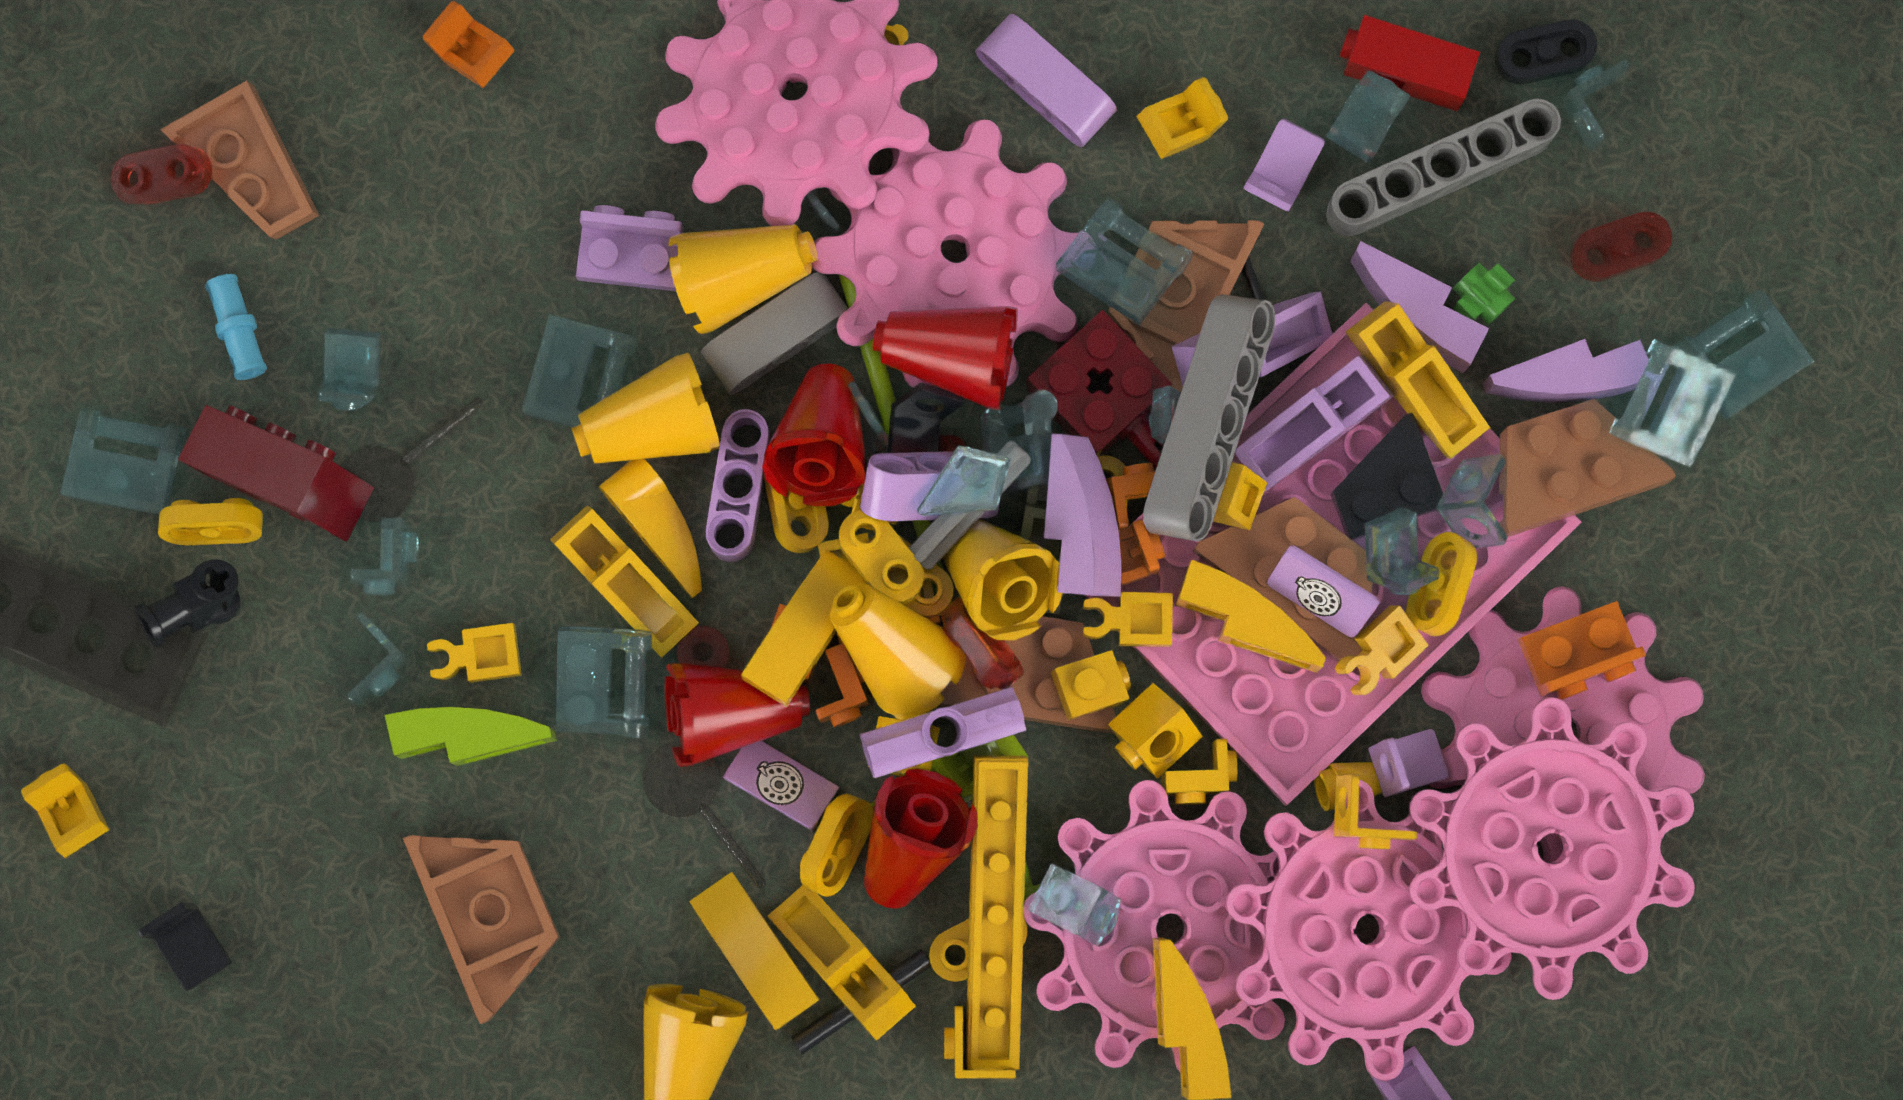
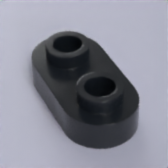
(1543, 51)

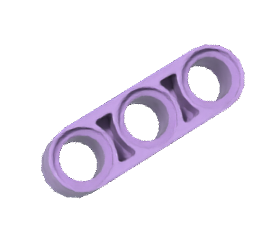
(1046, 80)
(736, 461)
(900, 482)

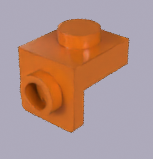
(467, 44)
(1131, 485)
(1139, 553)
(850, 682)

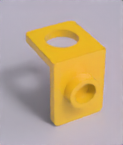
(1347, 821)
(954, 1050)

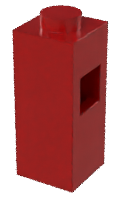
(1411, 60)

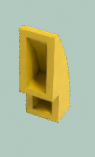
(1418, 378)
(624, 580)
(1248, 617)
(800, 631)
(754, 951)
(842, 961)
(1188, 1023)

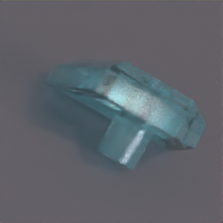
(967, 483)

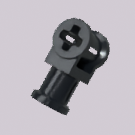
(193, 602)

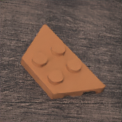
(1181, 311)
(1570, 466)
(1255, 553)
(1049, 647)
(486, 913)

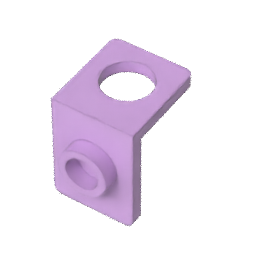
(1285, 164)
(1408, 762)

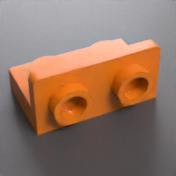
(1579, 650)

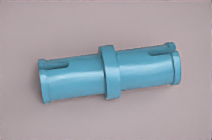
(235, 326)

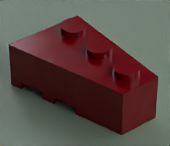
(276, 469)

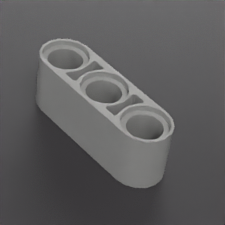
(774, 332)

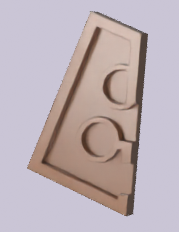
(248, 159)

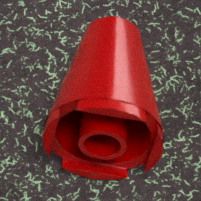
(952, 349)
(819, 441)
(721, 712)
(915, 835)

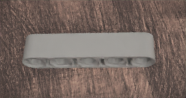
(1459, 150)
(1209, 417)

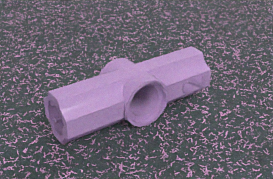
(975, 722)

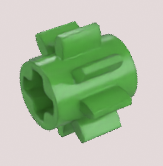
(1484, 293)

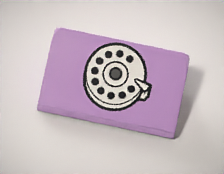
(1322, 591)
(781, 783)

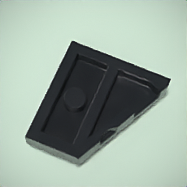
(1388, 478)

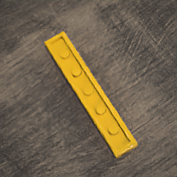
(996, 913)

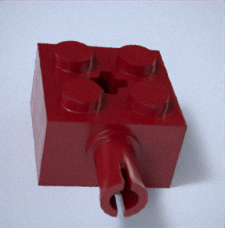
(1099, 353)

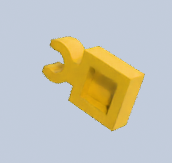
(1141, 619)
(1386, 647)
(485, 654)

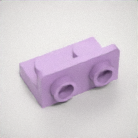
(627, 248)

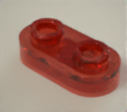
(157, 174)
(1619, 247)
(992, 659)

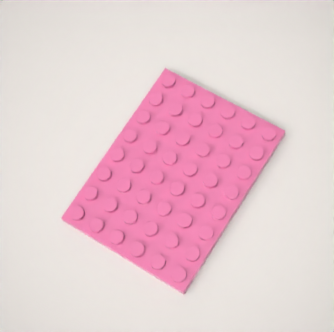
(1283, 716)

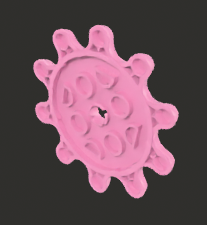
(802, 142)
(962, 197)
(1506, 694)
(1607, 860)
(1158, 870)
(1323, 969)

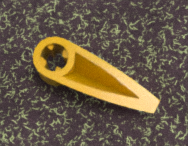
(656, 519)

